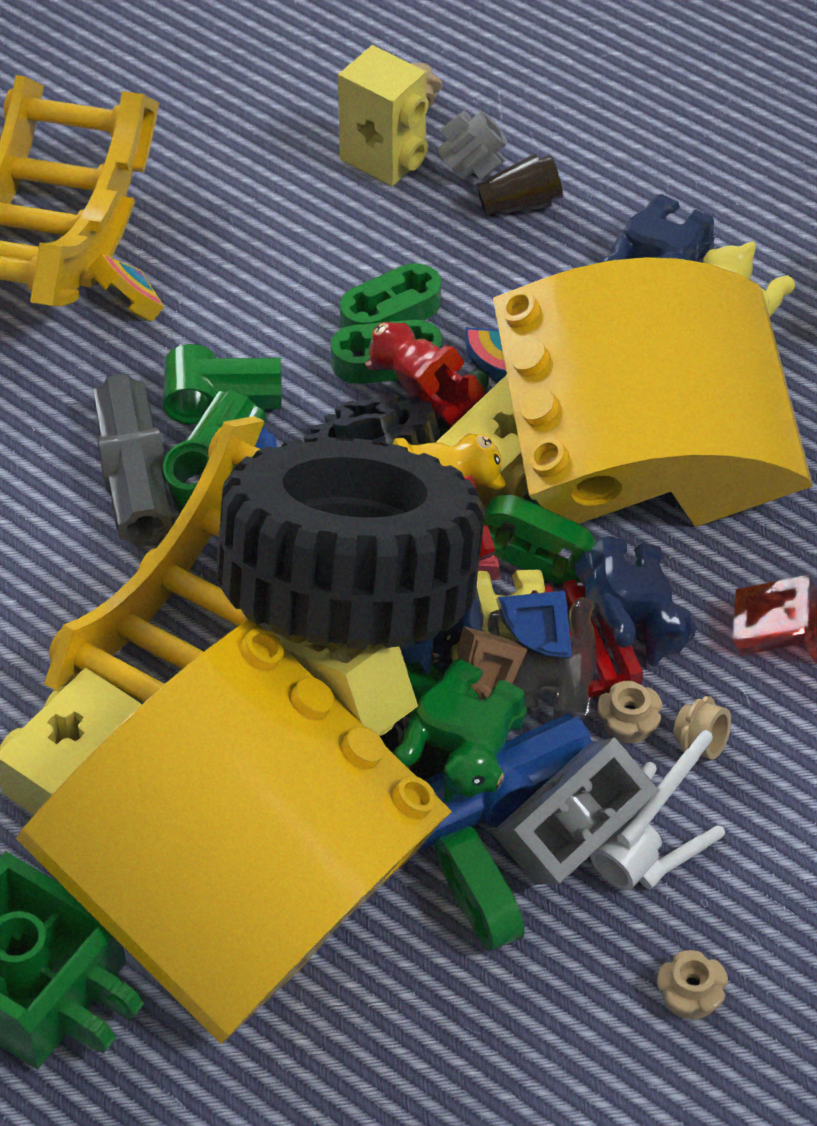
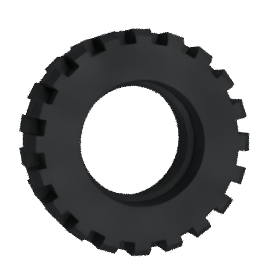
(349, 542)

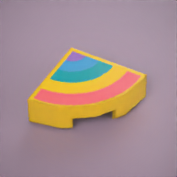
(130, 282)

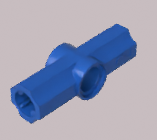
(527, 766)

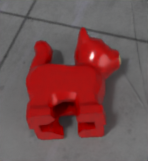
(425, 370)

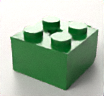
(54, 967)

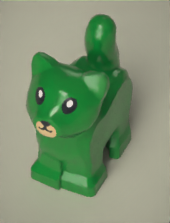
(467, 727)

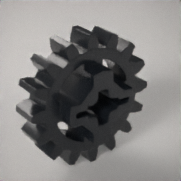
(380, 421)

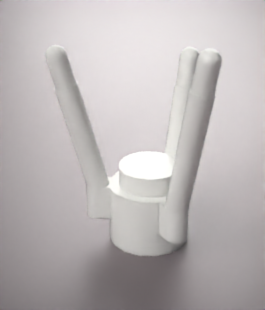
(633, 849)

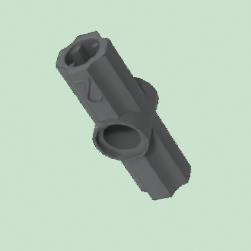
(132, 460)

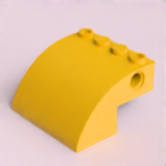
(648, 387)
(232, 826)

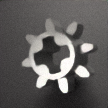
(472, 145)

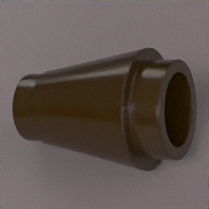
(523, 186)

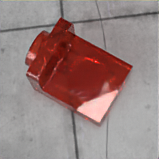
(776, 616)

